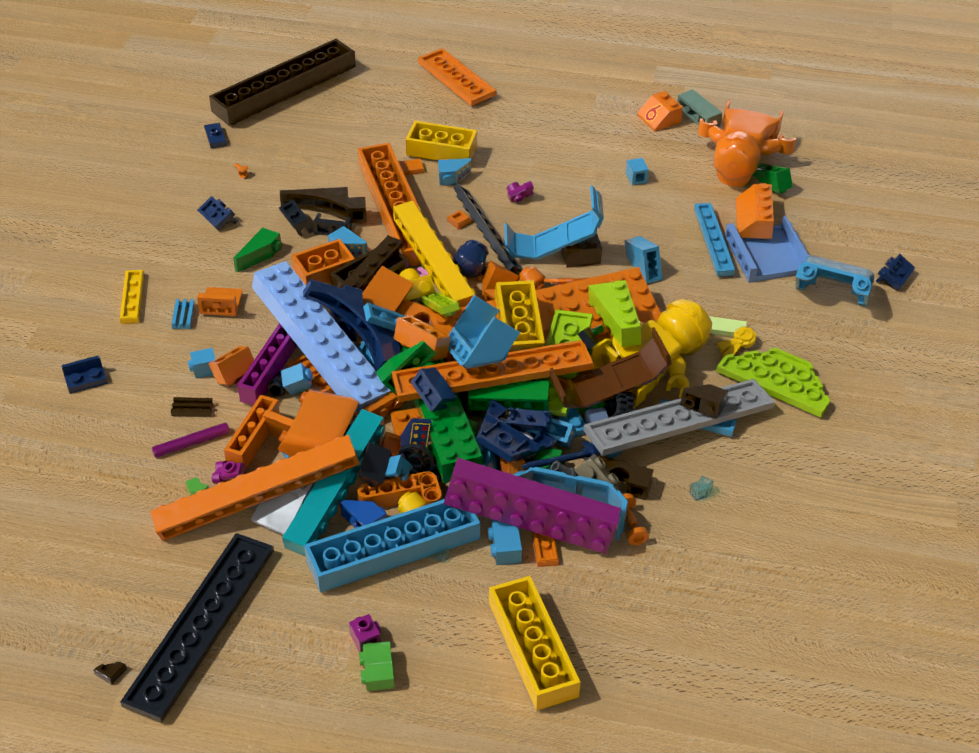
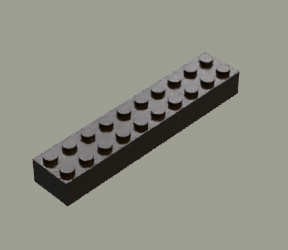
(282, 81)

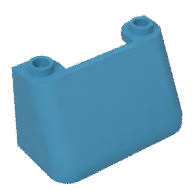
(814, 267)

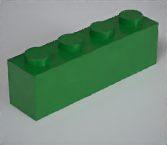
(520, 395)

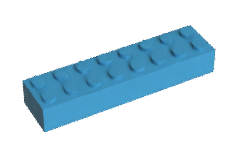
(389, 543)

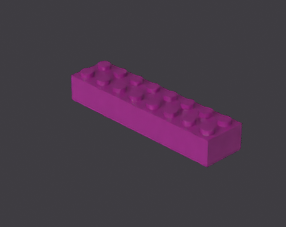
(532, 506)

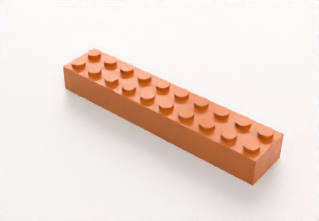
(388, 189)

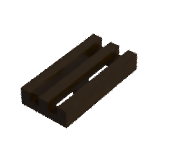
(192, 406)

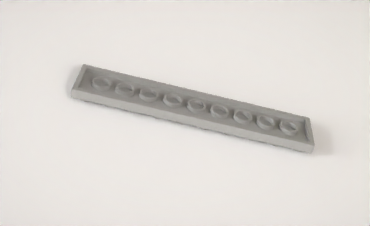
(673, 419)

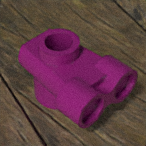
(517, 192)
(227, 471)

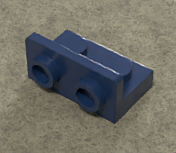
(215, 213)
(895, 271)
(84, 374)

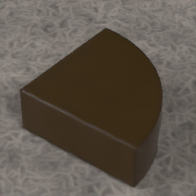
(110, 672)

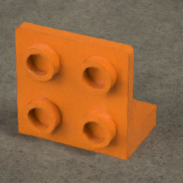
(219, 301)

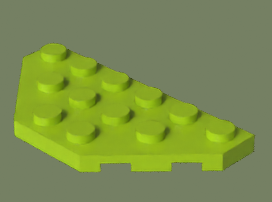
(780, 376)

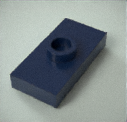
(215, 135)

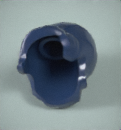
(471, 258)

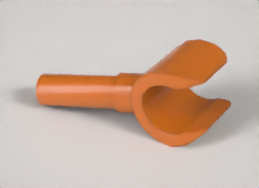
(242, 170)

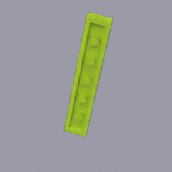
(440, 303)

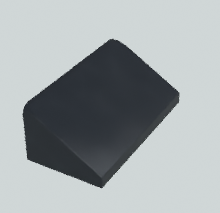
(374, 464)

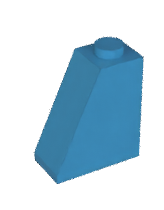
(645, 256)

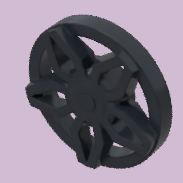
(418, 459)

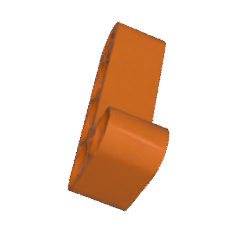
(394, 488)

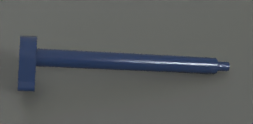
(587, 452)

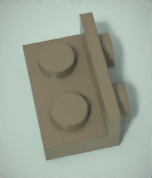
(595, 468)

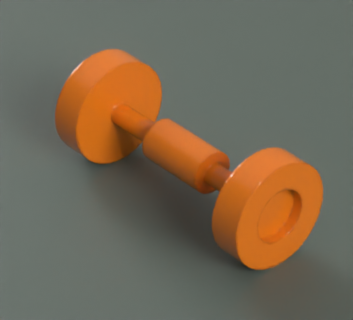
(637, 535)

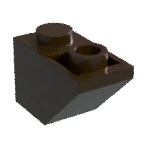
(705, 399)

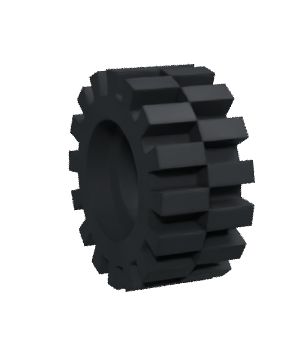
(619, 404)

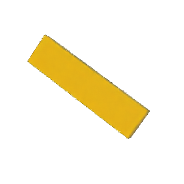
(132, 297)

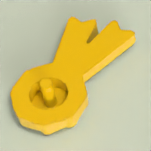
(742, 337)

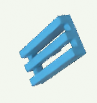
(184, 304)

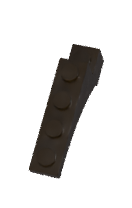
(328, 200)

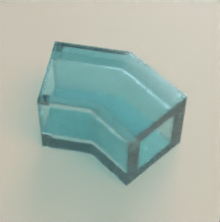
(701, 489)

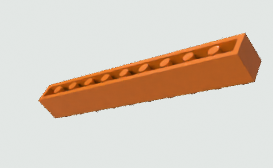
(254, 487)

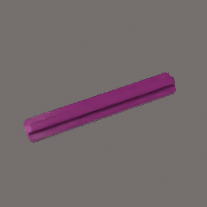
(190, 439)

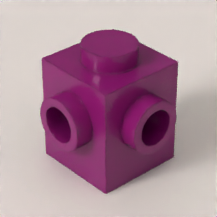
(364, 631)

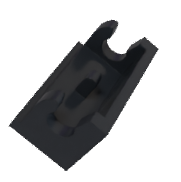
(296, 217)
(326, 226)

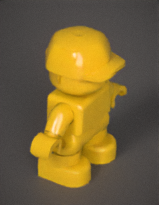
(682, 330)

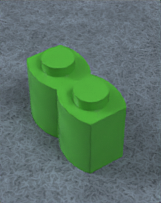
(378, 666)

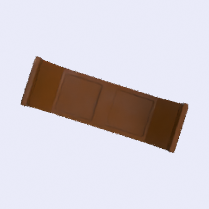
(614, 377)

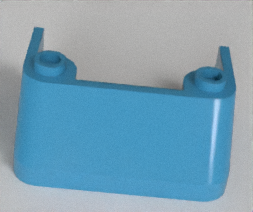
(480, 337)

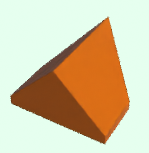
(496, 273)

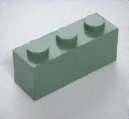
(698, 107)

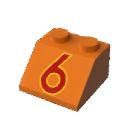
(661, 111)

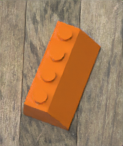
(755, 212)

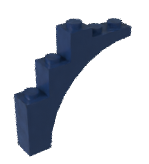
(348, 304)

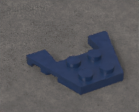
(506, 440)

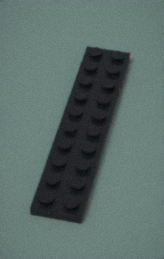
(197, 628)

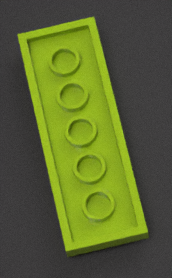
(563, 330)

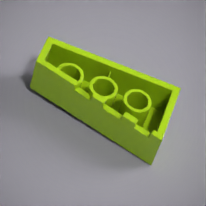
(617, 310)

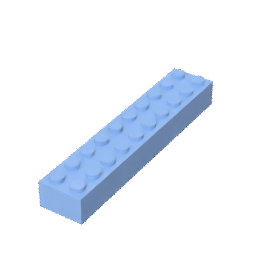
(318, 335)

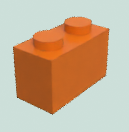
(232, 365)

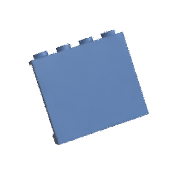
(767, 257)

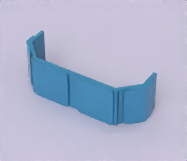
(557, 237)
(584, 486)

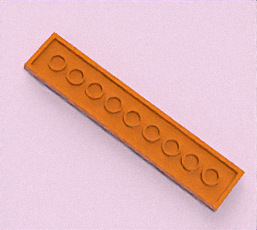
(517, 367)

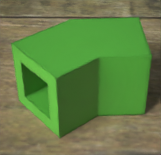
(194, 485)

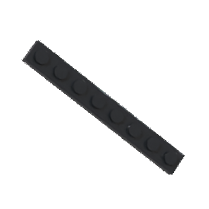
(487, 228)

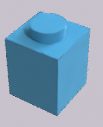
(637, 171)
(199, 362)
(297, 379)

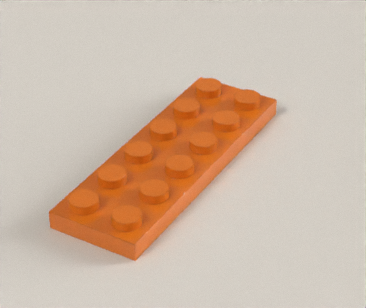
(457, 76)

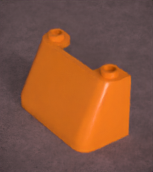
(318, 421)

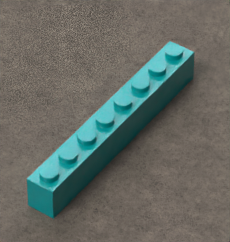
(327, 493)

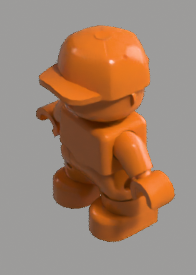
(742, 142)

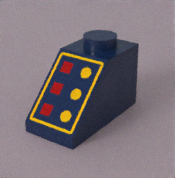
(416, 432)

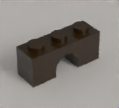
(635, 477)

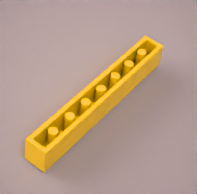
(432, 253)

